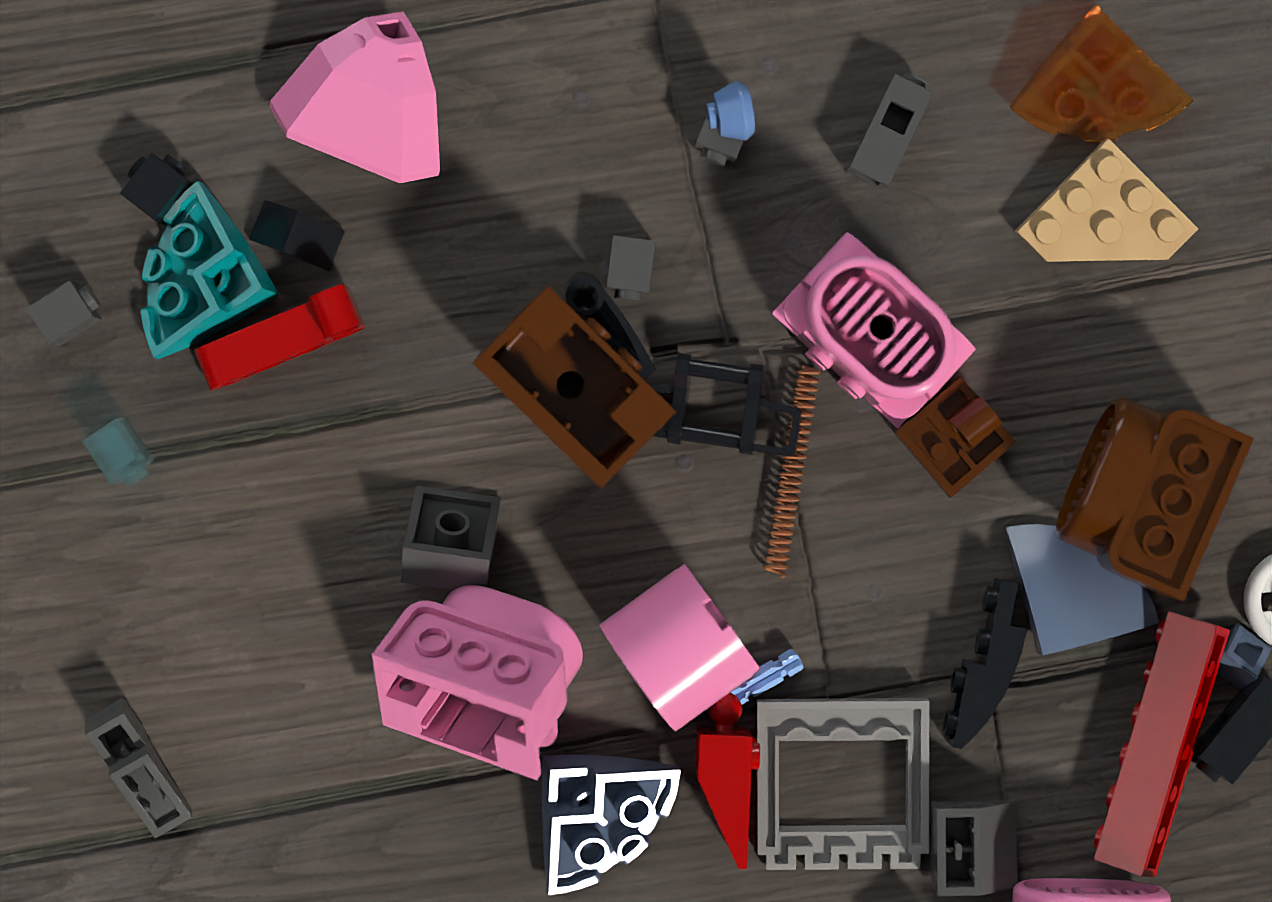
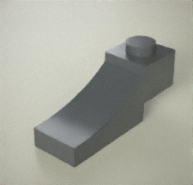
(136, 767)

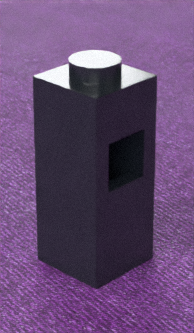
(1237, 733)

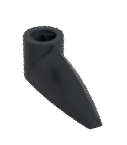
(609, 317)

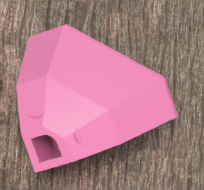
(366, 100)

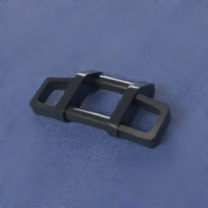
(744, 440)

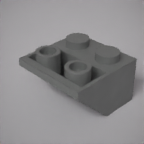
(973, 847)

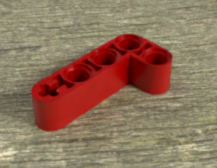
(283, 337)

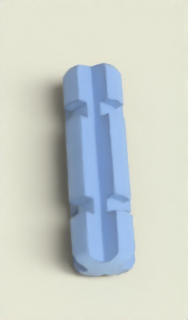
(769, 675)

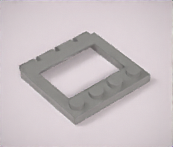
(843, 721)

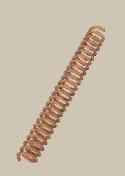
(788, 475)

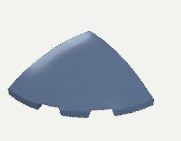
(1070, 593)
(599, 814)

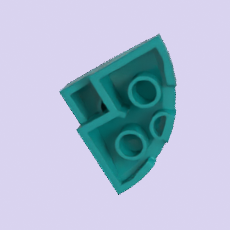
(199, 275)

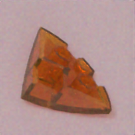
(1099, 85)

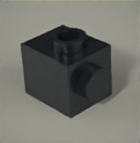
(156, 185)

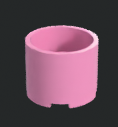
(679, 647)

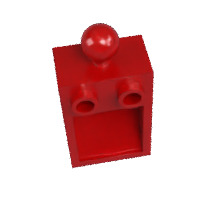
(724, 771)

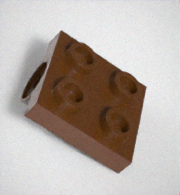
(955, 437)

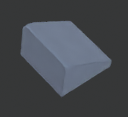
(1243, 657)

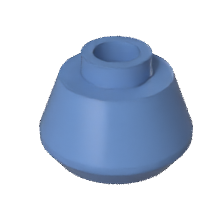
(732, 112)

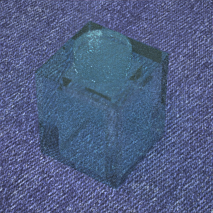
(119, 452)

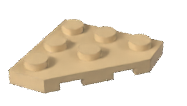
(1106, 214)

